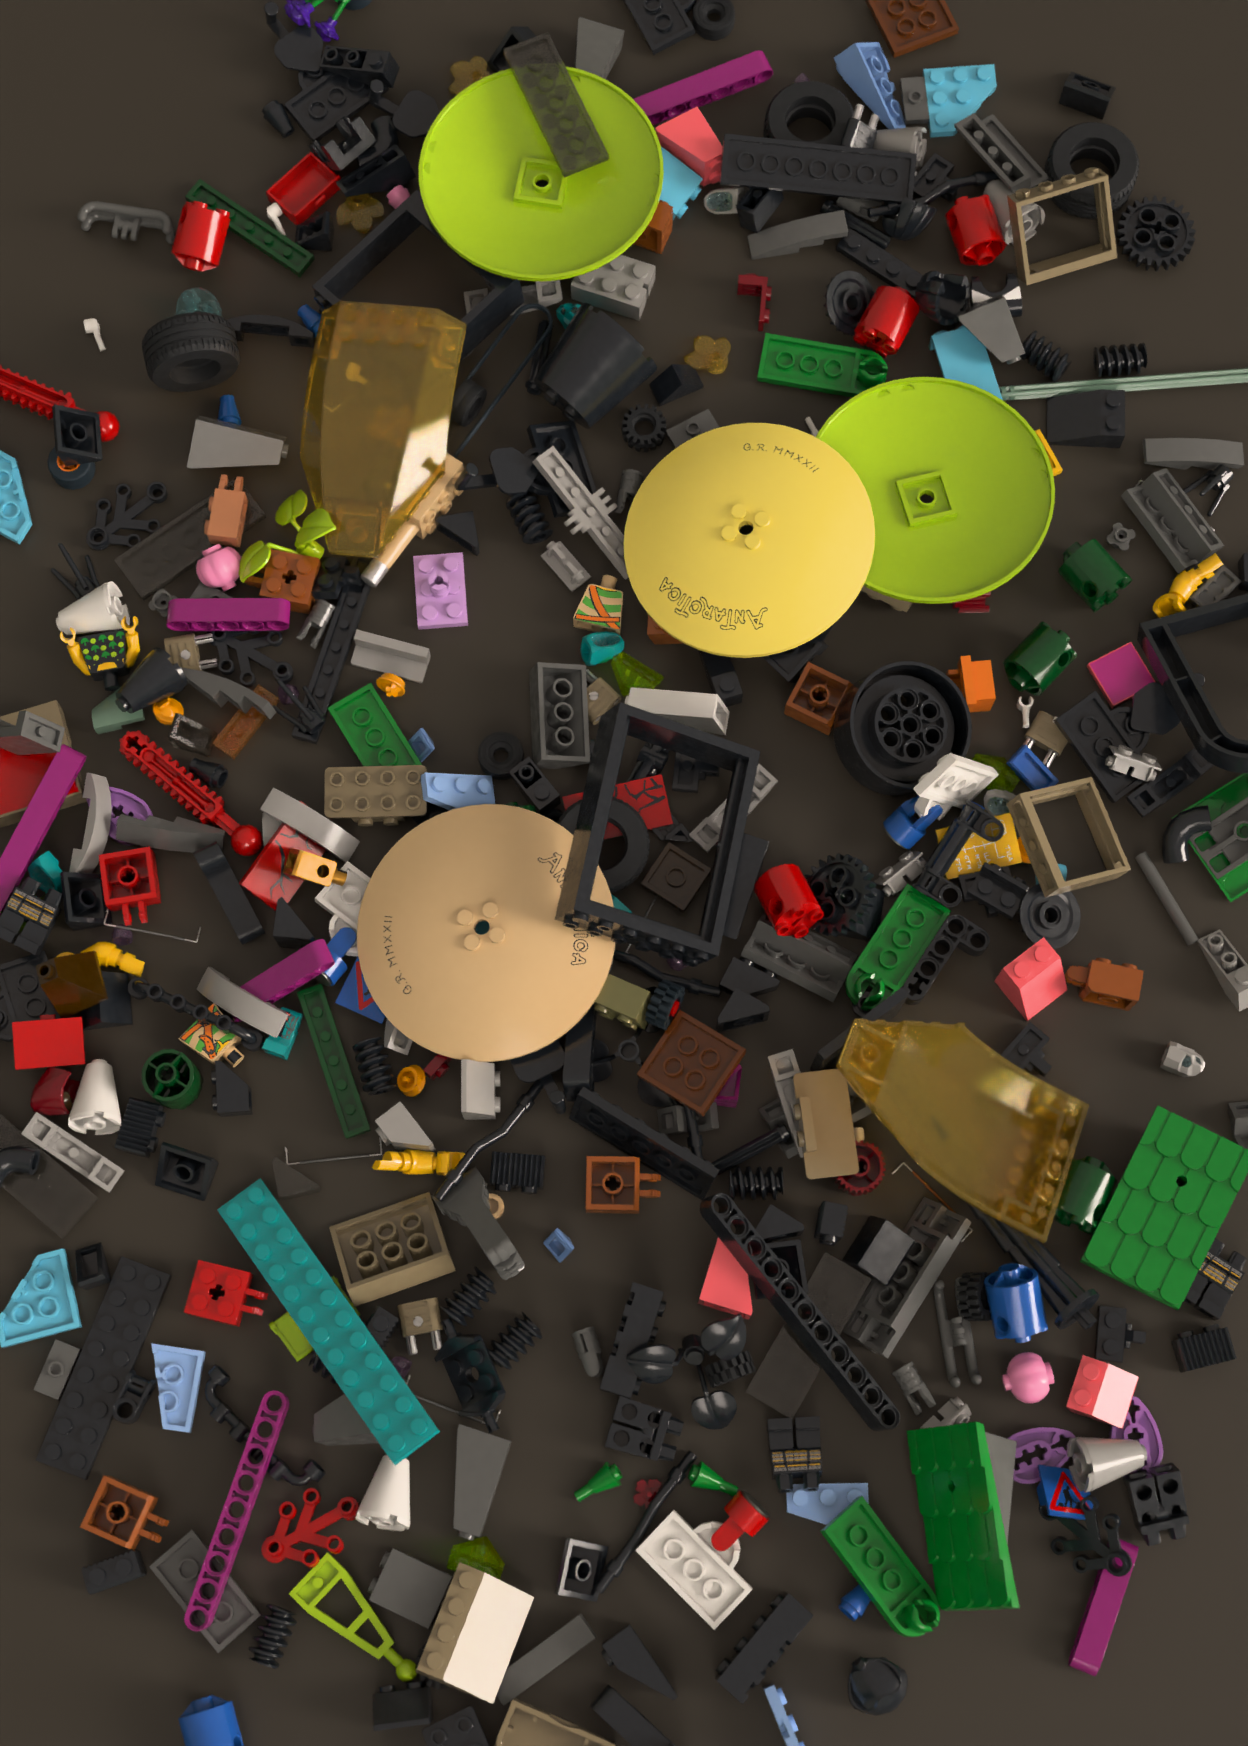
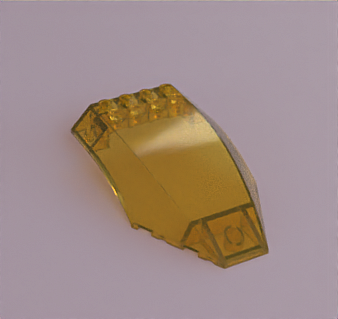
(377, 417)
(968, 1116)

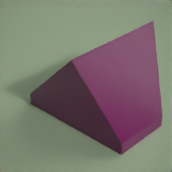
(729, 1094)

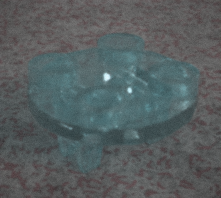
(193, 298)

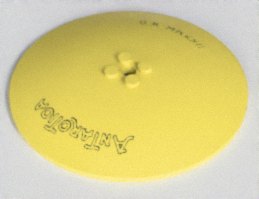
(758, 588)

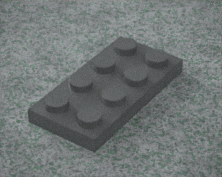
(179, 1572)

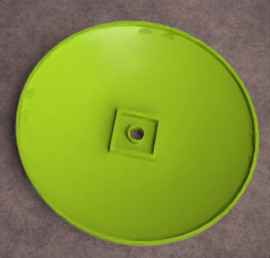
(484, 171)
(976, 463)

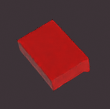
(304, 189)
(48, 1042)

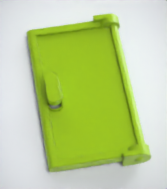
(291, 1334)

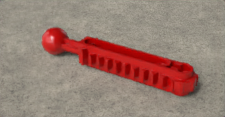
(41, 400)
(245, 839)

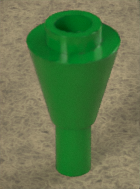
(704, 1477)
(606, 1478)

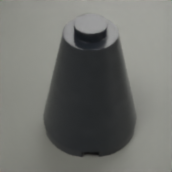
(151, 682)

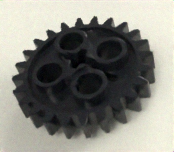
(1159, 214)
(855, 883)

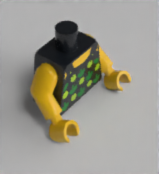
(105, 654)

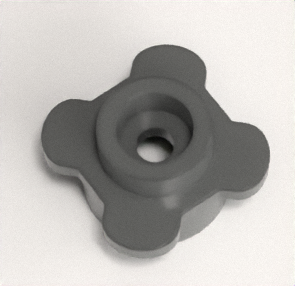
(1115, 541)
(160, 596)

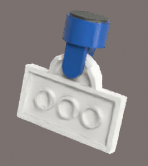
(937, 791)
(344, 905)

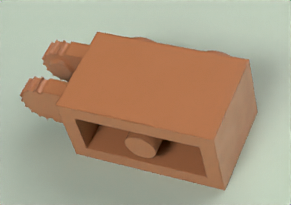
(227, 513)

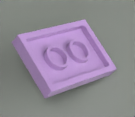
(440, 590)

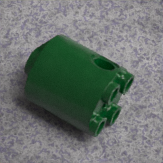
(1093, 574)
(1039, 659)
(172, 1079)
(1085, 1194)

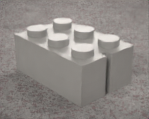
(616, 286)

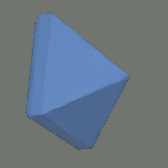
(421, 744)
(559, 1245)

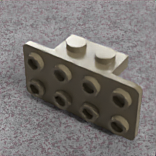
(374, 793)
(825, 1124)

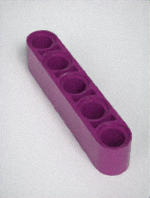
(228, 614)
(290, 973)
(1100, 1616)

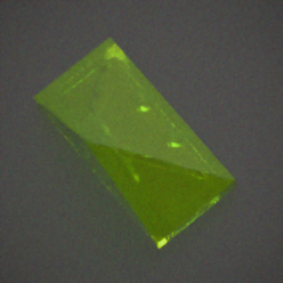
(634, 674)
(1007, 777)
(479, 1555)

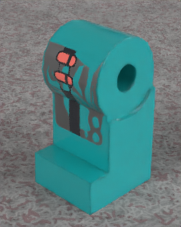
(284, 1042)

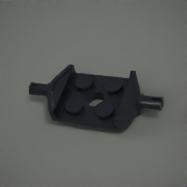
(459, 1356)

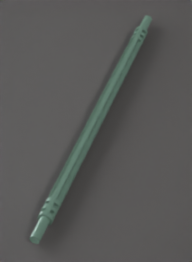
(1133, 383)

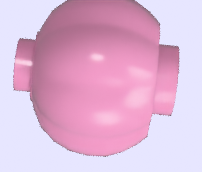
(219, 567)
(1028, 1377)

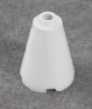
(94, 612)
(96, 1101)
(387, 1497)

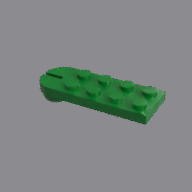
(819, 366)
(372, 730)
(895, 947)
(883, 1569)

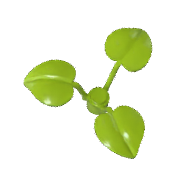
(314, 526)

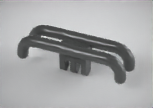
(126, 219)
(953, 1334)

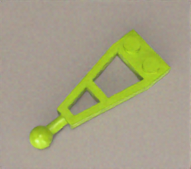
(319, 1583)

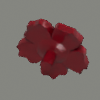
(646, 1491)

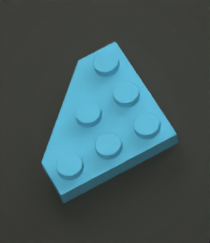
(956, 94)
(14, 509)
(42, 1302)

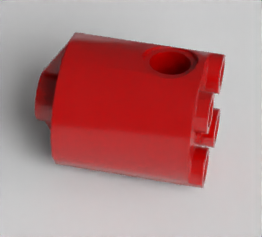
(975, 230)
(200, 236)
(886, 320)
(788, 900)

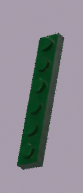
(254, 229)
(333, 1061)

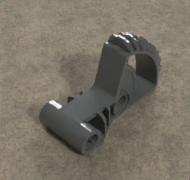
(471, 1208)

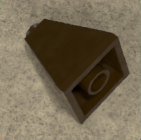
(72, 982)

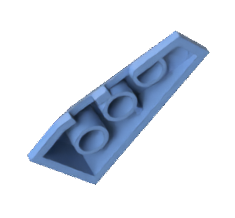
(866, 72)

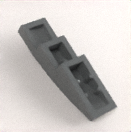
(797, 234)
(1195, 452)
(222, 690)
(158, 833)
(545, 1658)

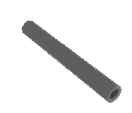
(1166, 898)

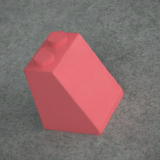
(693, 143)
(1033, 979)
(726, 1284)

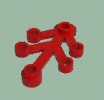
(306, 1530)

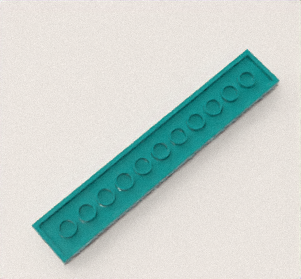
(328, 1322)

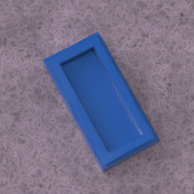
(1031, 769)

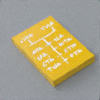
(978, 850)

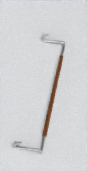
(933, 1192)

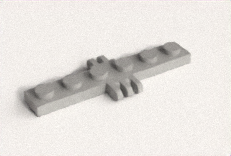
(585, 508)

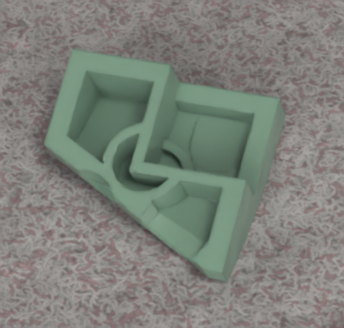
(109, 717)

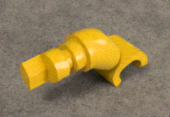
(1184, 586)
(110, 955)
(418, 1162)

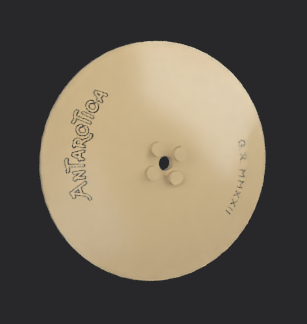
(468, 990)

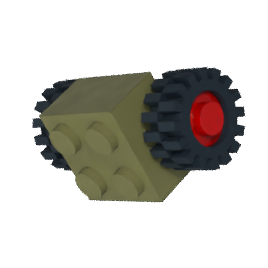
(636, 1005)

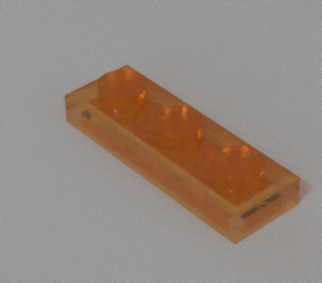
(242, 726)

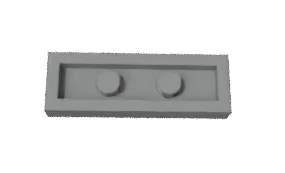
(390, 656)

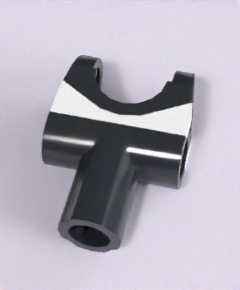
(1010, 292)

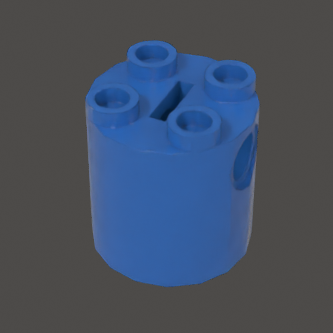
(1015, 1302)
(210, 1723)

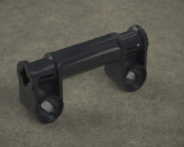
(950, 847)

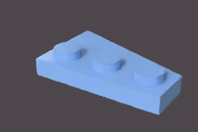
(457, 790)
(178, 1381)
(825, 1503)
(785, 1723)

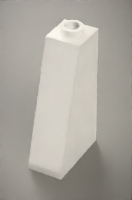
(692, 709)

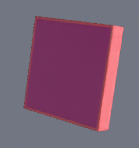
(1120, 674)

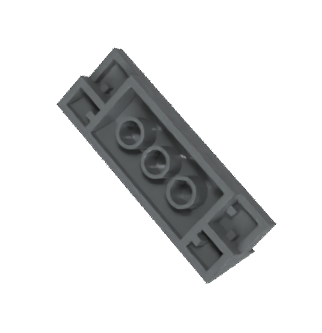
(887, 1311)

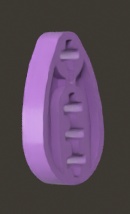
(131, 806)
(1147, 1427)
(1043, 1438)

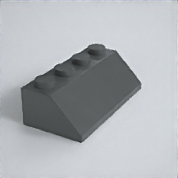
(559, 715)

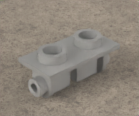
(565, 565)
(1142, 765)
(908, 865)
(953, 1413)

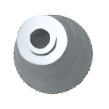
(903, 140)
(1031, 213)
(1103, 1460)

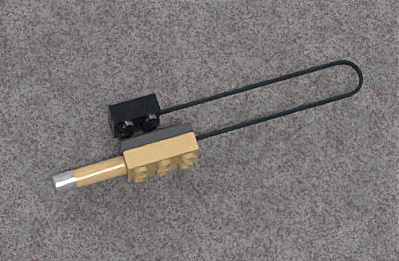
(443, 491)

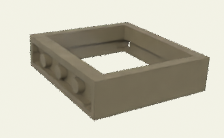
(1074, 260)
(1039, 849)

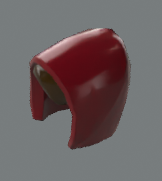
(54, 1093)

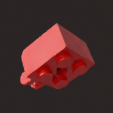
(139, 893)
(226, 1309)

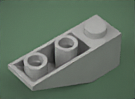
(1227, 966)

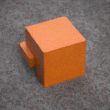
(975, 683)

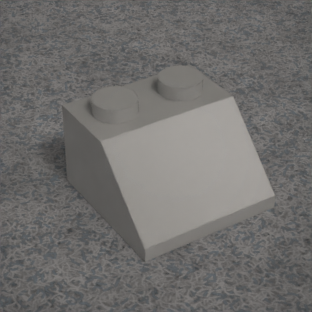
(479, 1090)
(402, 1131)

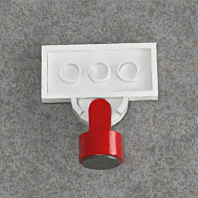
(702, 1559)

